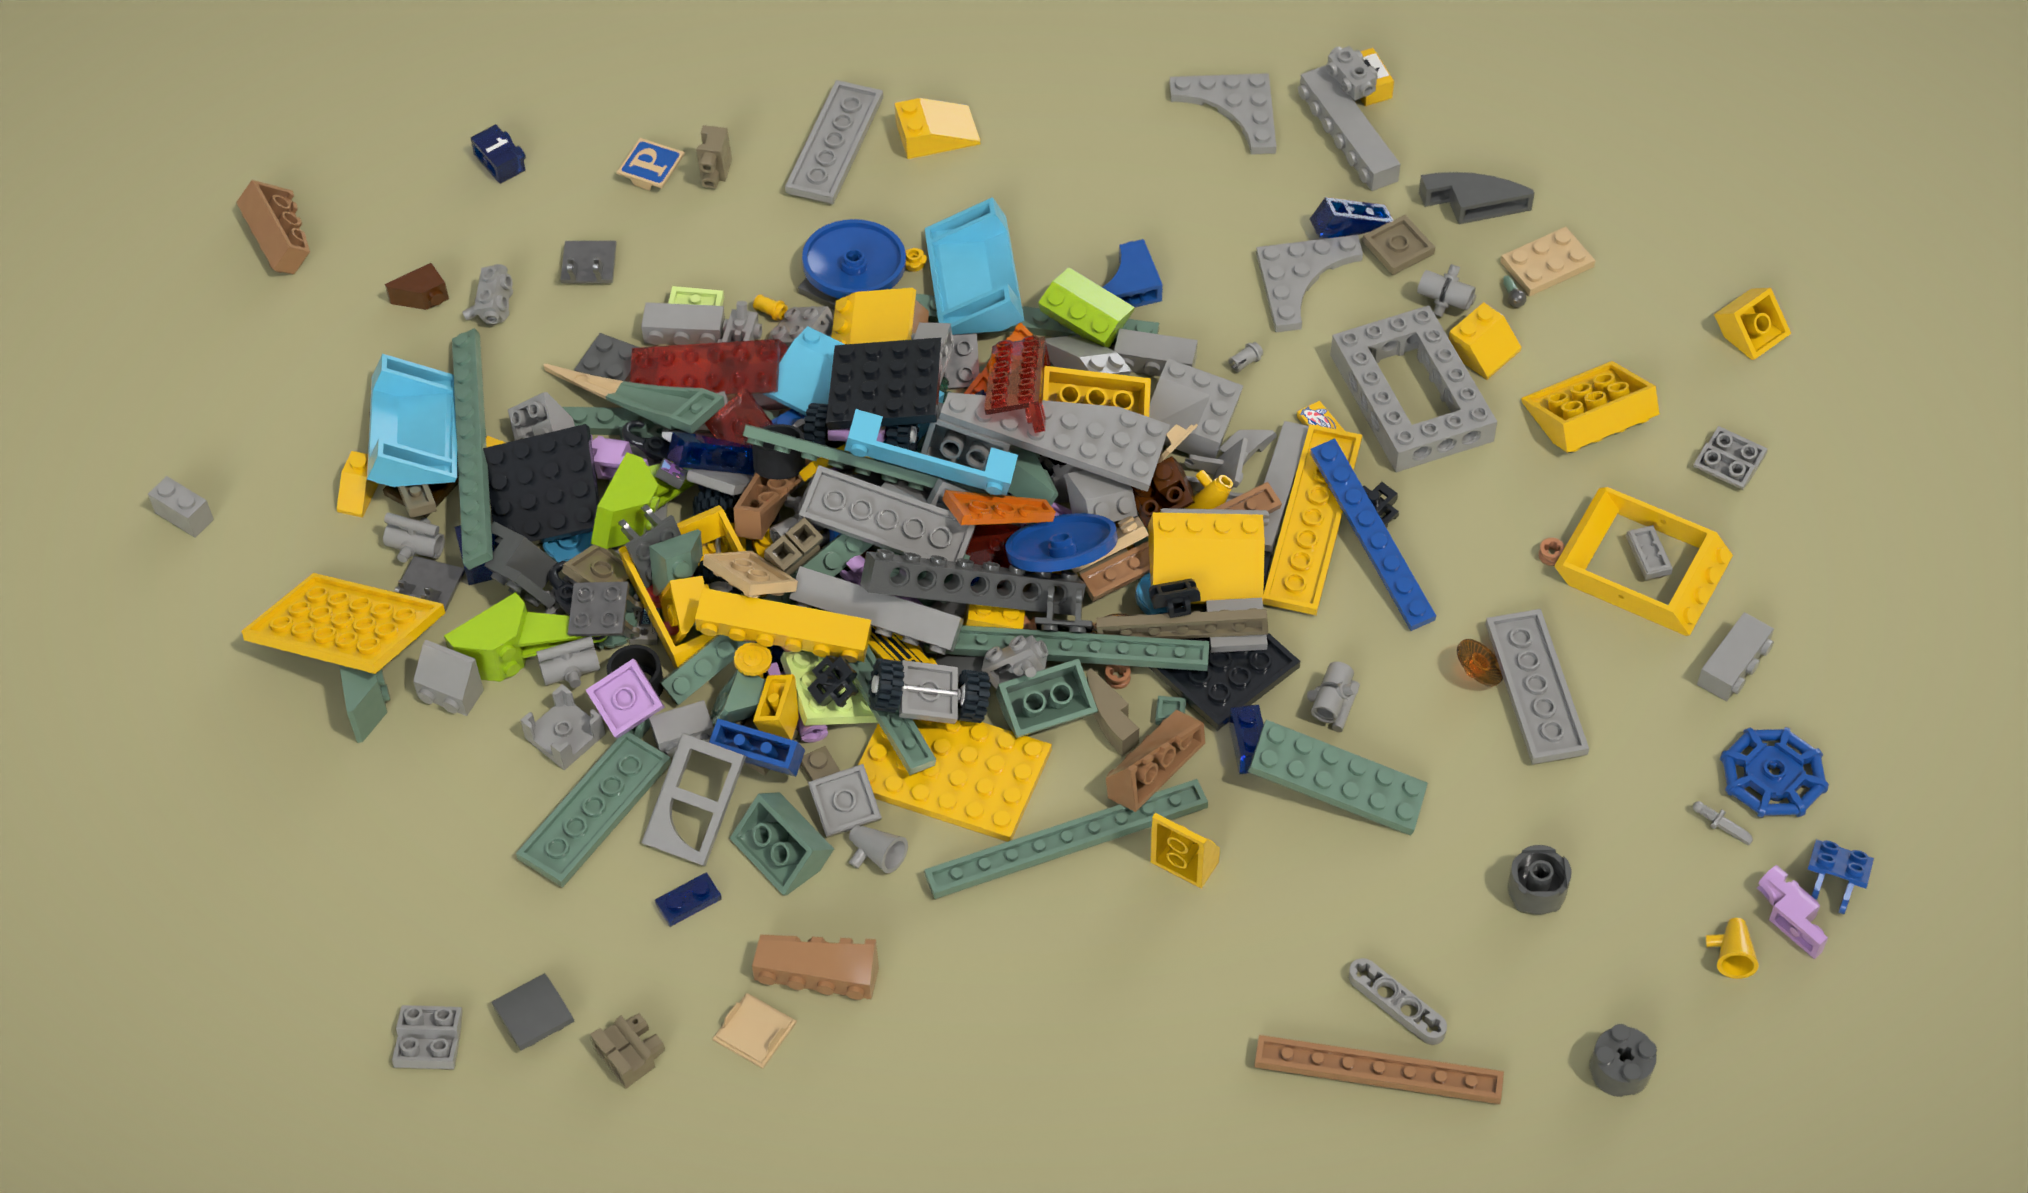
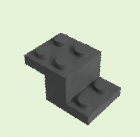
(520, 566)

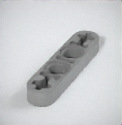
(1400, 998)

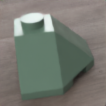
(675, 559)
(738, 698)

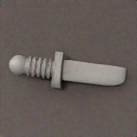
(1722, 822)

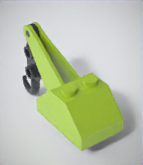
(633, 488)
(509, 634)

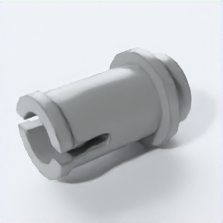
(1242, 359)

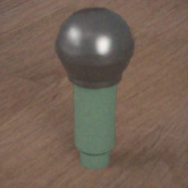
(1516, 297)

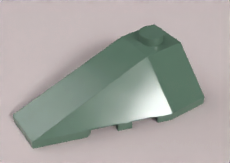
(1030, 478)

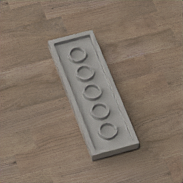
(834, 142)
(883, 517)
(1536, 686)

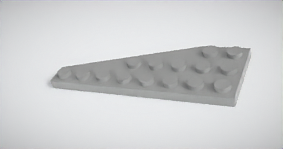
(1082, 435)

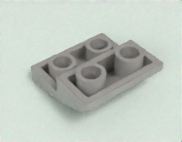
(1730, 458)
(427, 1037)

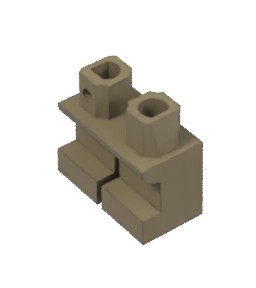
(714, 155)
(795, 547)
(625, 1051)

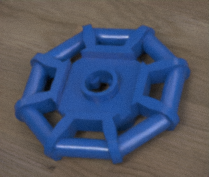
(1767, 784)

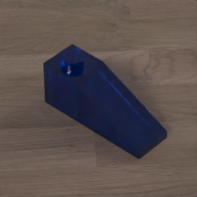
(1348, 217)
(710, 454)

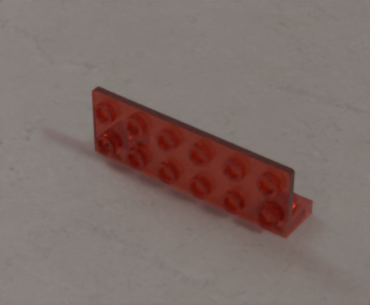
(711, 366)
(1017, 379)

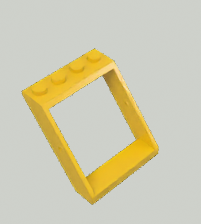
(712, 525)
(1695, 586)

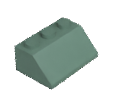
(1046, 699)
(781, 842)

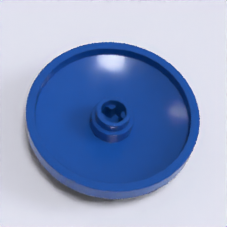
(853, 258)
(1061, 544)

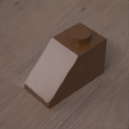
(418, 289)

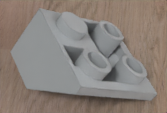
(538, 417)

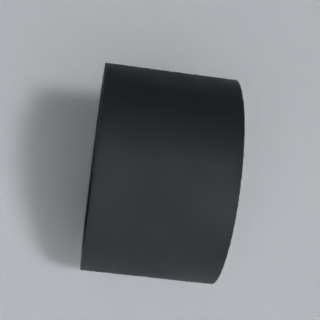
(777, 464)
(645, 657)

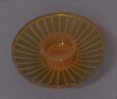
(1479, 662)

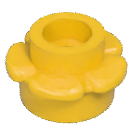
(915, 259)

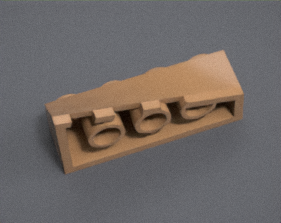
(275, 225)
(761, 504)
(1155, 760)
(818, 965)

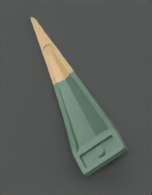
(664, 405)

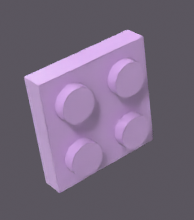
(625, 698)

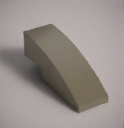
(1112, 715)

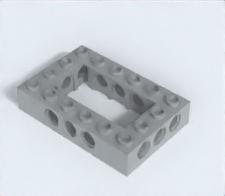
(1406, 444)

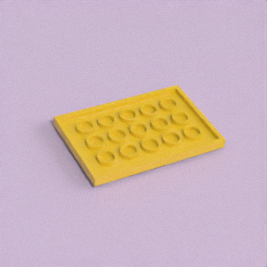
(343, 622)
(978, 776)

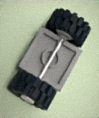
(929, 691)

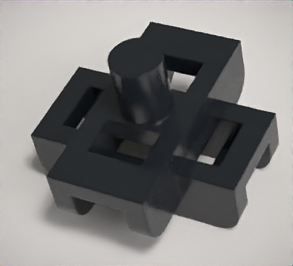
(1383, 505)
(1174, 595)
(830, 682)

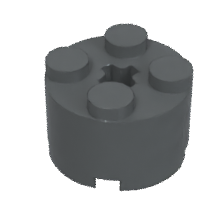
(1539, 880)
(1622, 1061)

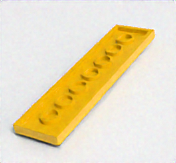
(1308, 529)

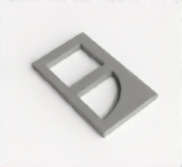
(661, 829)

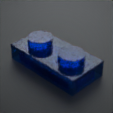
(688, 899)

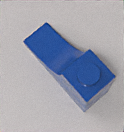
(1137, 276)

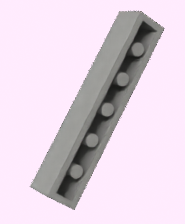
(1349, 129)
(886, 612)

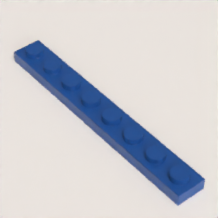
(1373, 535)

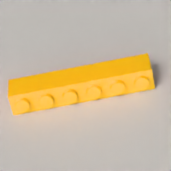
(783, 625)

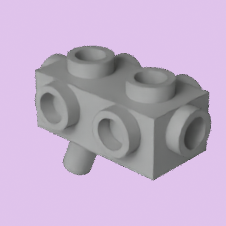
(1351, 72)
(492, 295)
(741, 325)
(1018, 659)

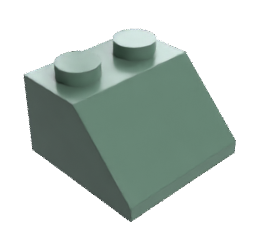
(364, 699)

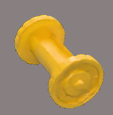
(752, 659)

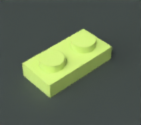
(696, 296)

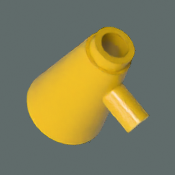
(1214, 491)
(1737, 952)

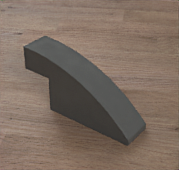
(1475, 195)

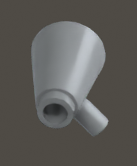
(881, 847)

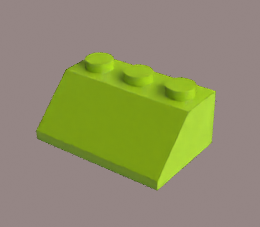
(1085, 307)

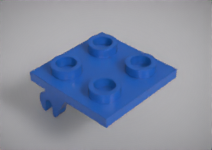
(1840, 862)

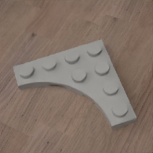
(1237, 97)
(1294, 267)

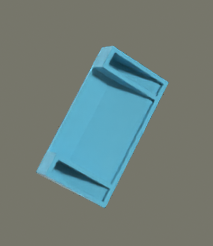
(974, 270)
(807, 373)
(411, 425)
(994, 477)

